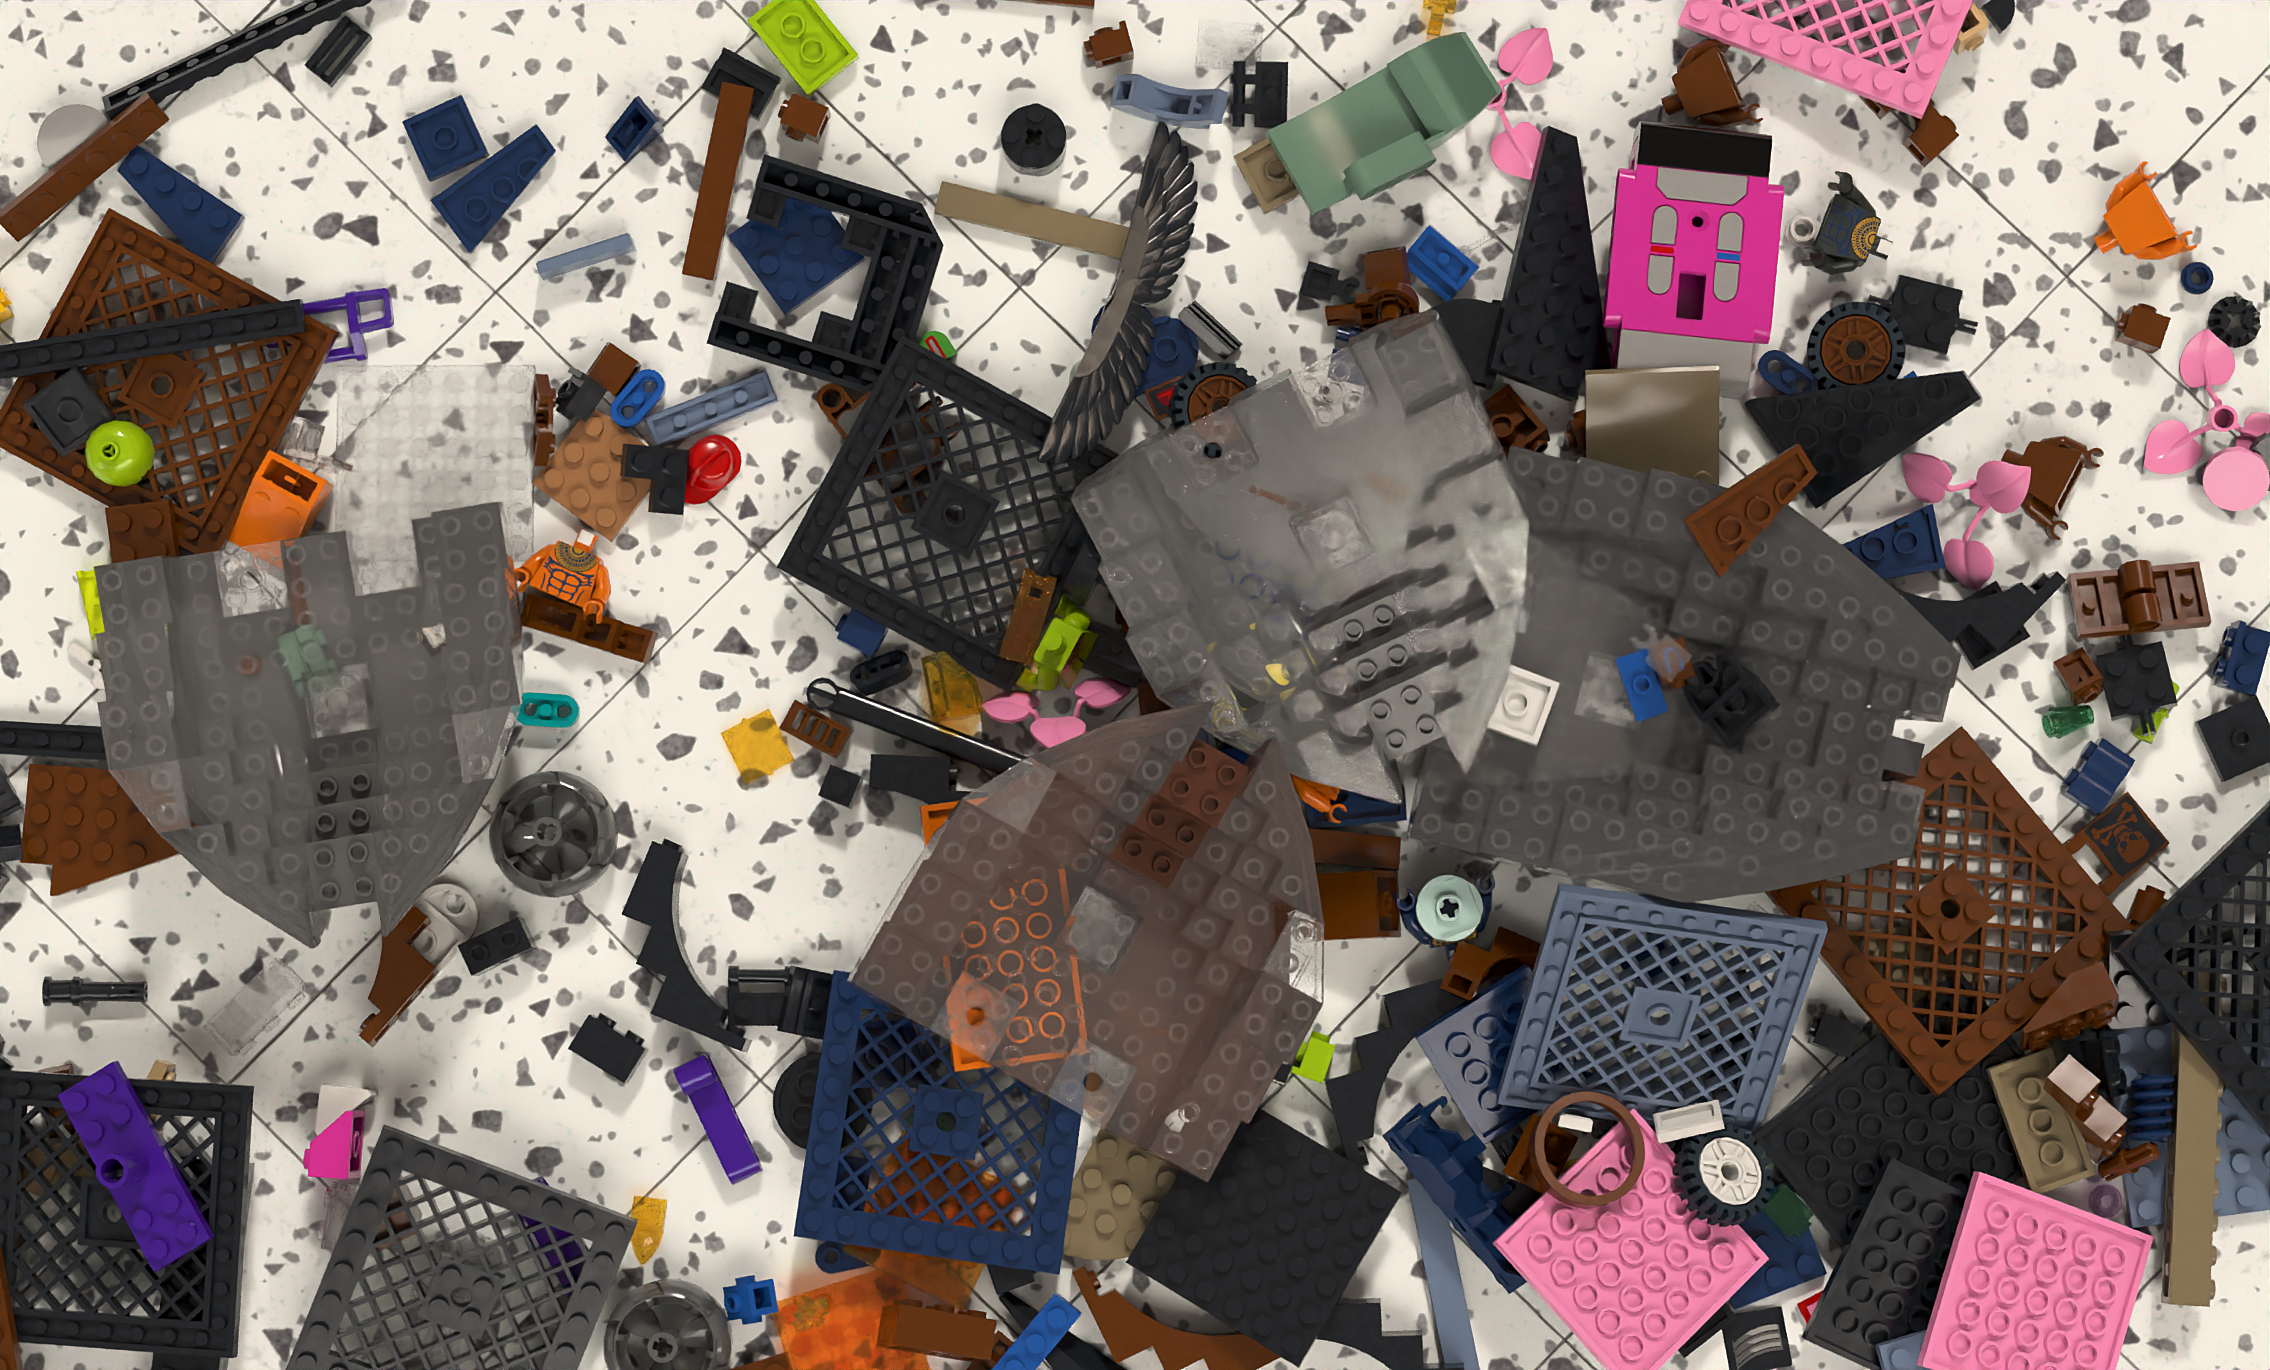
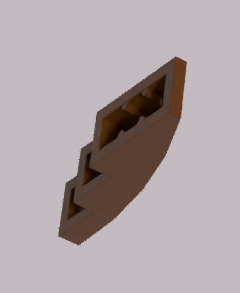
(568, 623)

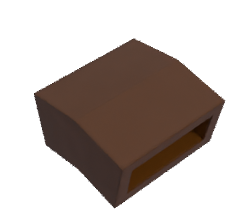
(1386, 265)
(613, 369)

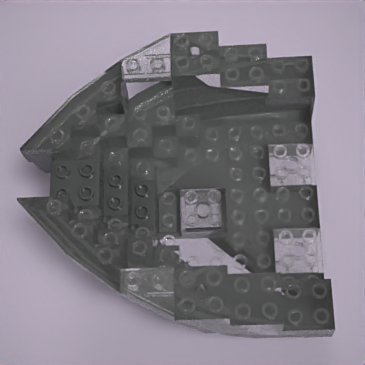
(1334, 564)
(326, 717)

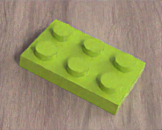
(803, 42)

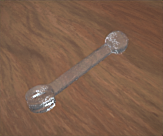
(1509, 224)

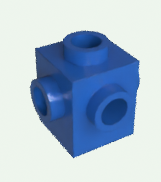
(750, 1299)

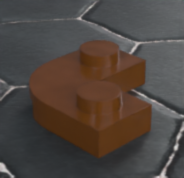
(543, 419)

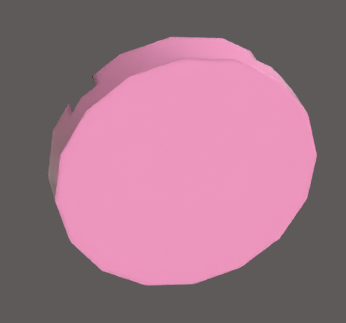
(2236, 478)

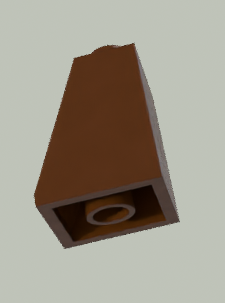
(1359, 905)

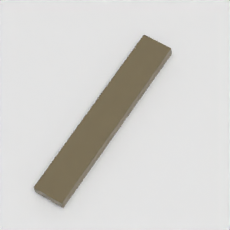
(1031, 220)

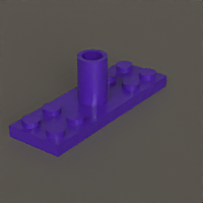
(135, 1166)

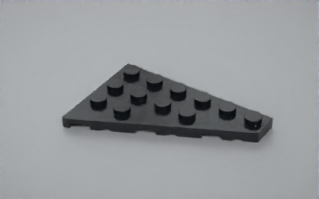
(1860, 425)

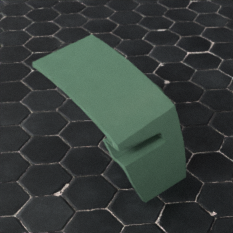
(1385, 123)

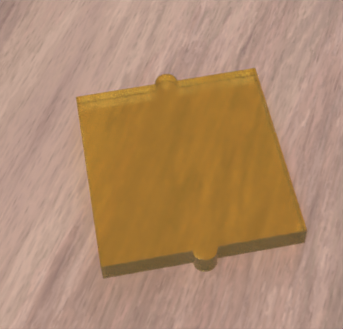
(757, 746)

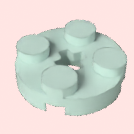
(1431, 900)

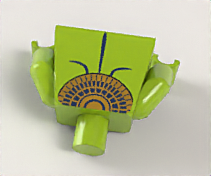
(1061, 650)

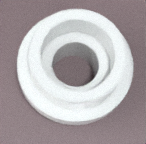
(1806, 222)

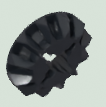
(2219, 321)

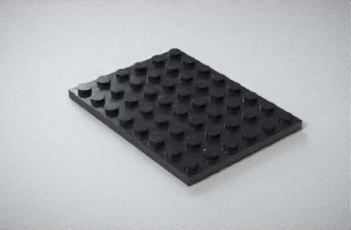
(1876, 1106)

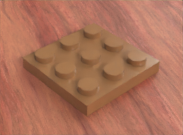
(587, 477)

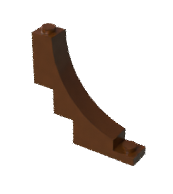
(399, 978)
(1131, 1331)

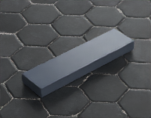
(711, 409)

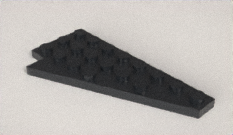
(1552, 298)

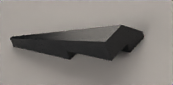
(1070, 1351)

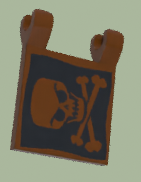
(2120, 839)

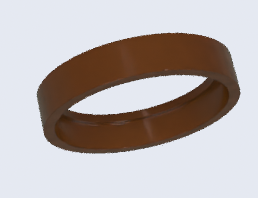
(1550, 1182)

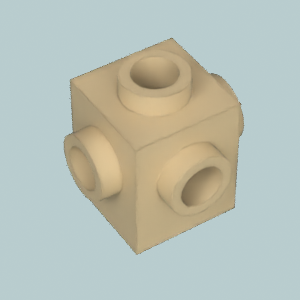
(1976, 27)

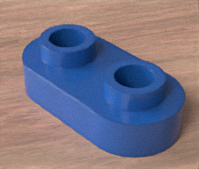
(635, 397)

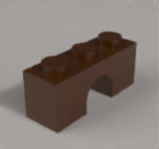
(1930, 135)

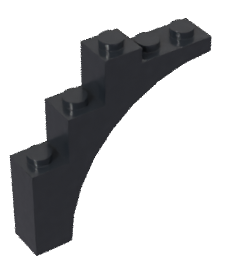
(916, 776)

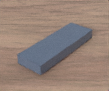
(586, 256)

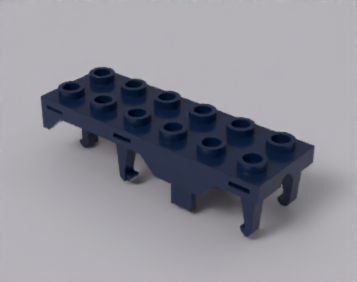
(1455, 1183)

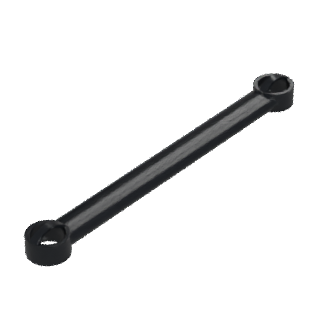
(914, 728)

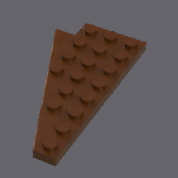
(85, 828)

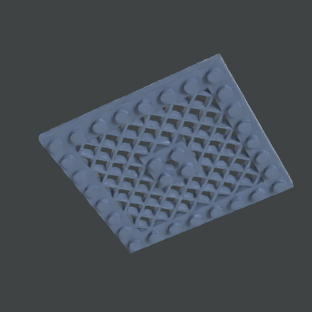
(1584, 910)

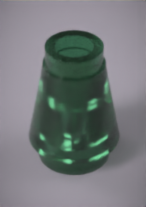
(2065, 720)

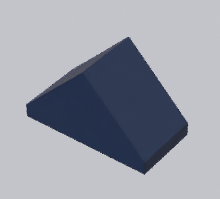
(634, 129)

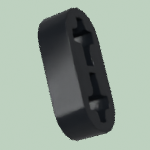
(881, 672)

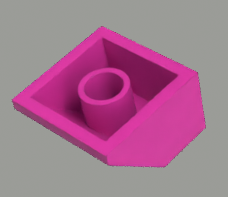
(338, 1148)

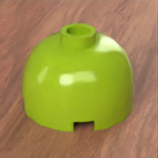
(119, 453)

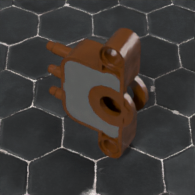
(844, 416)

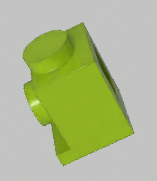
(1314, 1057)

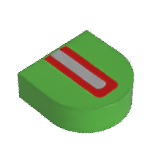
(938, 343)

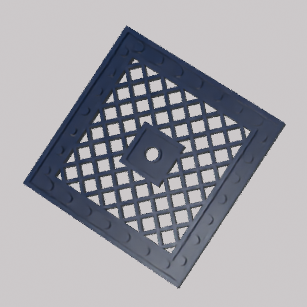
(822, 1222)

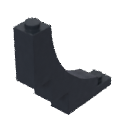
(1987, 618)
(683, 995)
(1357, 1093)
(1359, 1326)

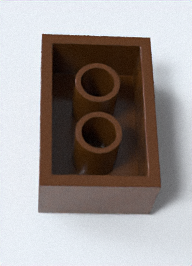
(936, 1331)

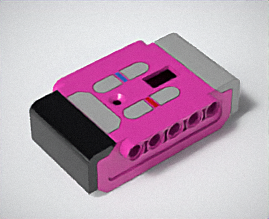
(1693, 252)

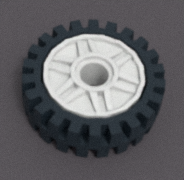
(1722, 1199)

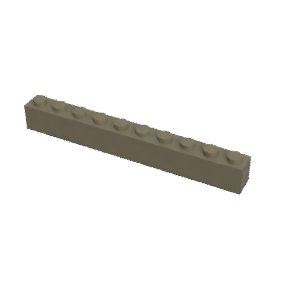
(2191, 1170)

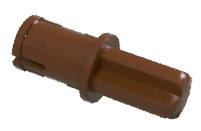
(2128, 1161)

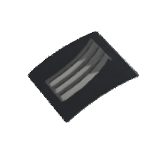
(1757, 1340)

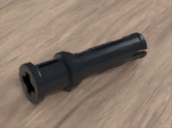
(78, 991)

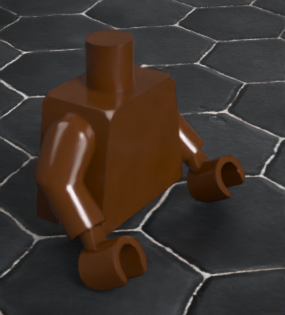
(1708, 88)
(2054, 472)

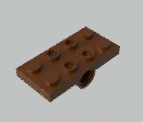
(2138, 599)

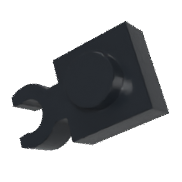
(1322, 282)

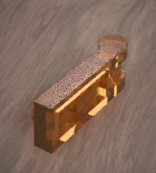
(1027, 618)

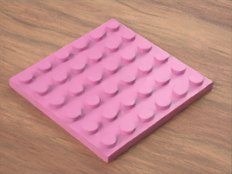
(1631, 1272)
(2033, 1285)

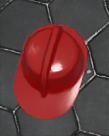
(711, 467)

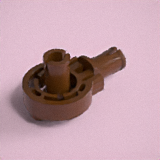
(1379, 305)

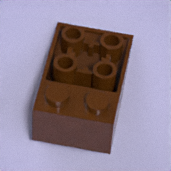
(2080, 1001)

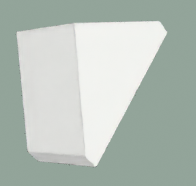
(336, 1100)

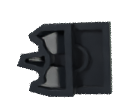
(1729, 699)

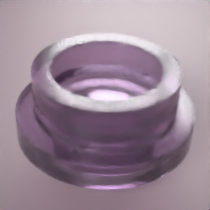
(2095, 1201)

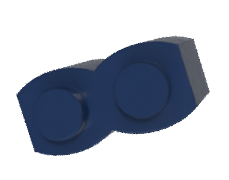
(2097, 776)

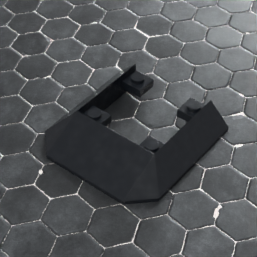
(893, 296)

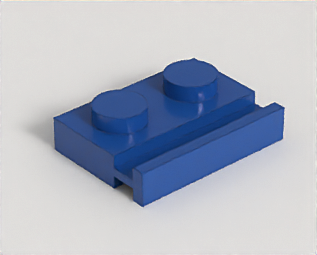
(1440, 263)

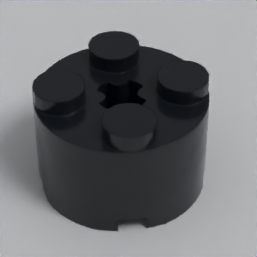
(1032, 158)

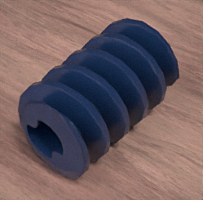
(2151, 1107)

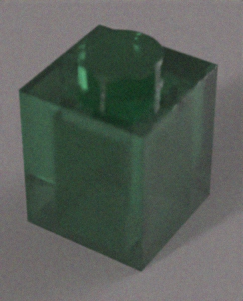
(1787, 1212)

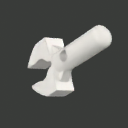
(89, 661)

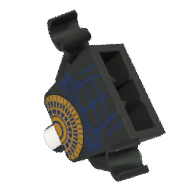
(1847, 231)

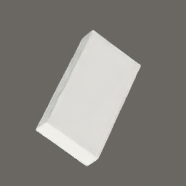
(1573, 1121)
(1688, 1121)

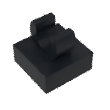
(1506, 1143)

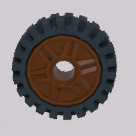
(1853, 323)
(1201, 389)

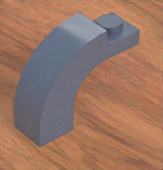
(1168, 104)

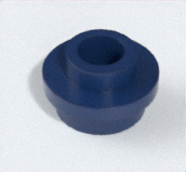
(2205, 274)

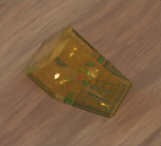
(950, 689)

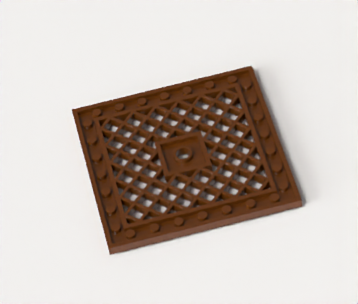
(268, 424)
(1978, 775)

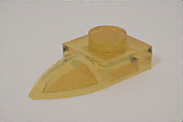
(650, 1225)

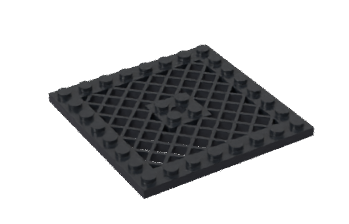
(804, 553)
(2179, 1000)
(488, 1184)
(226, 1202)

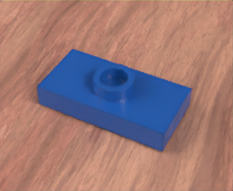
(1641, 686)

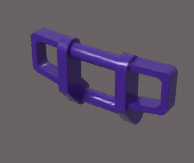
(356, 327)

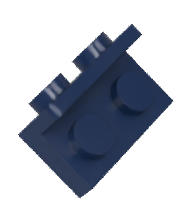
(2242, 658)

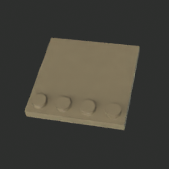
(1655, 419)

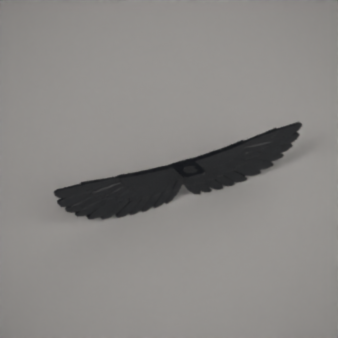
(1124, 331)

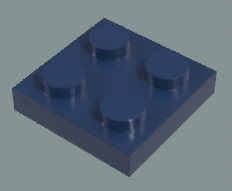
(445, 138)

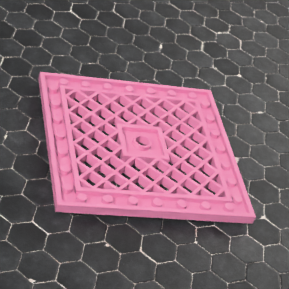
(1832, 65)

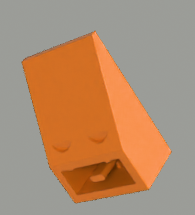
(280, 503)

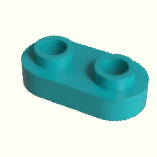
(547, 710)

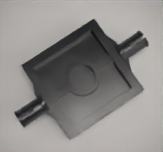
(1925, 313)
(2137, 682)

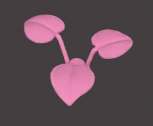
(1530, 60)
(2202, 362)
(1996, 485)
(1018, 705)

